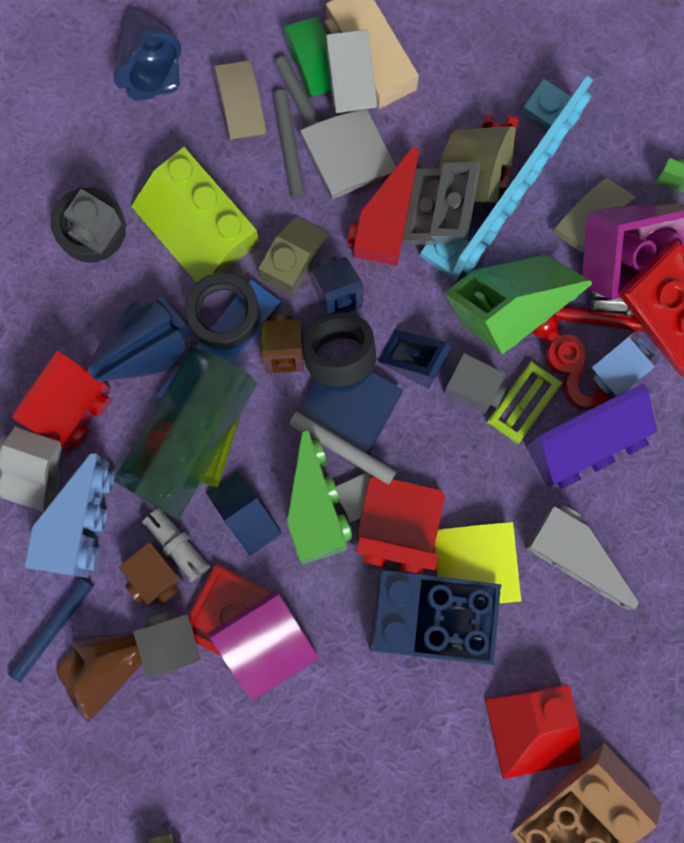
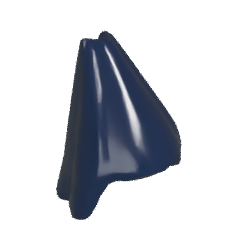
(147, 58)
(137, 344)

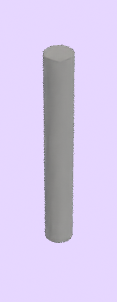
(343, 448)

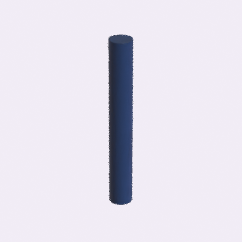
(50, 630)

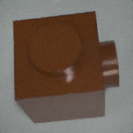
(150, 576)

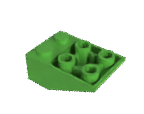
(513, 298)
(311, 516)

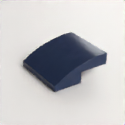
(353, 411)

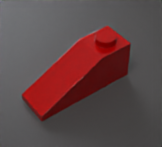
(384, 217)

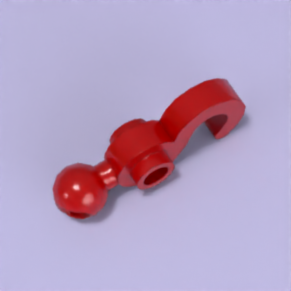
(567, 356)

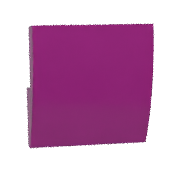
(263, 645)

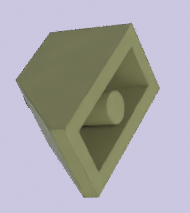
(292, 255)

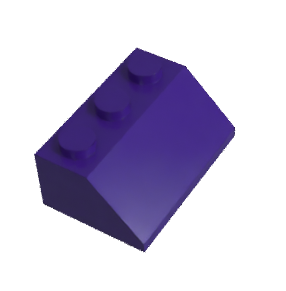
(594, 438)

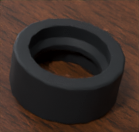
(77, 251)
(214, 283)
(336, 327)

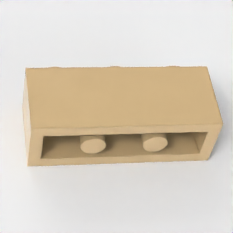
(391, 66)

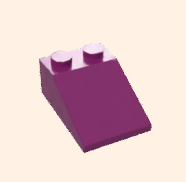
(625, 241)

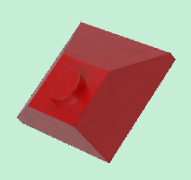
(535, 730)

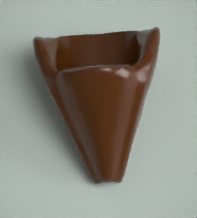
(97, 670)

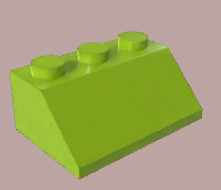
(194, 217)

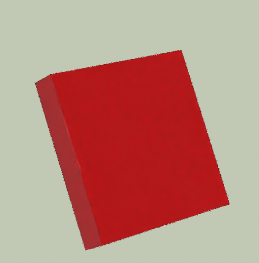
(219, 601)

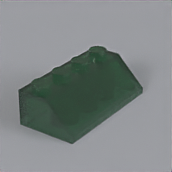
(185, 431)

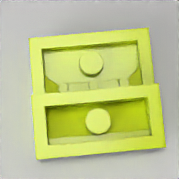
(480, 555)

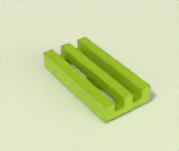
(505, 429)

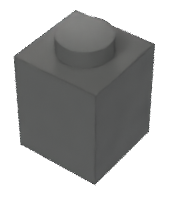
(476, 384)
(166, 644)

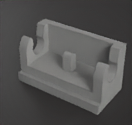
(350, 71)

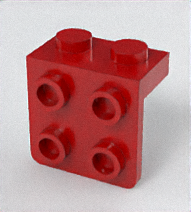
(399, 525)

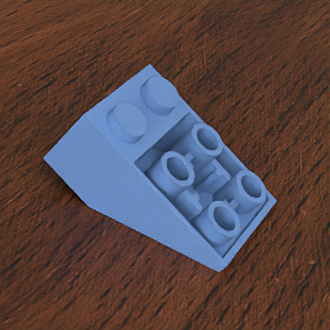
(68, 529)

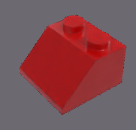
(63, 402)

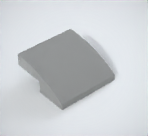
(348, 152)

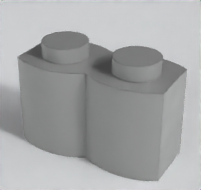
(29, 469)

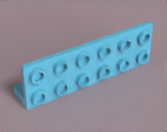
(558, 114)

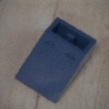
(435, 617)

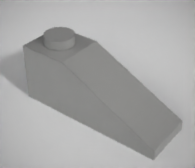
(577, 552)

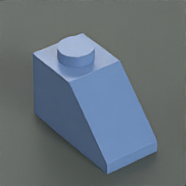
(625, 365)

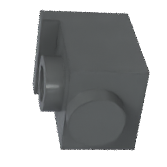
(92, 221)

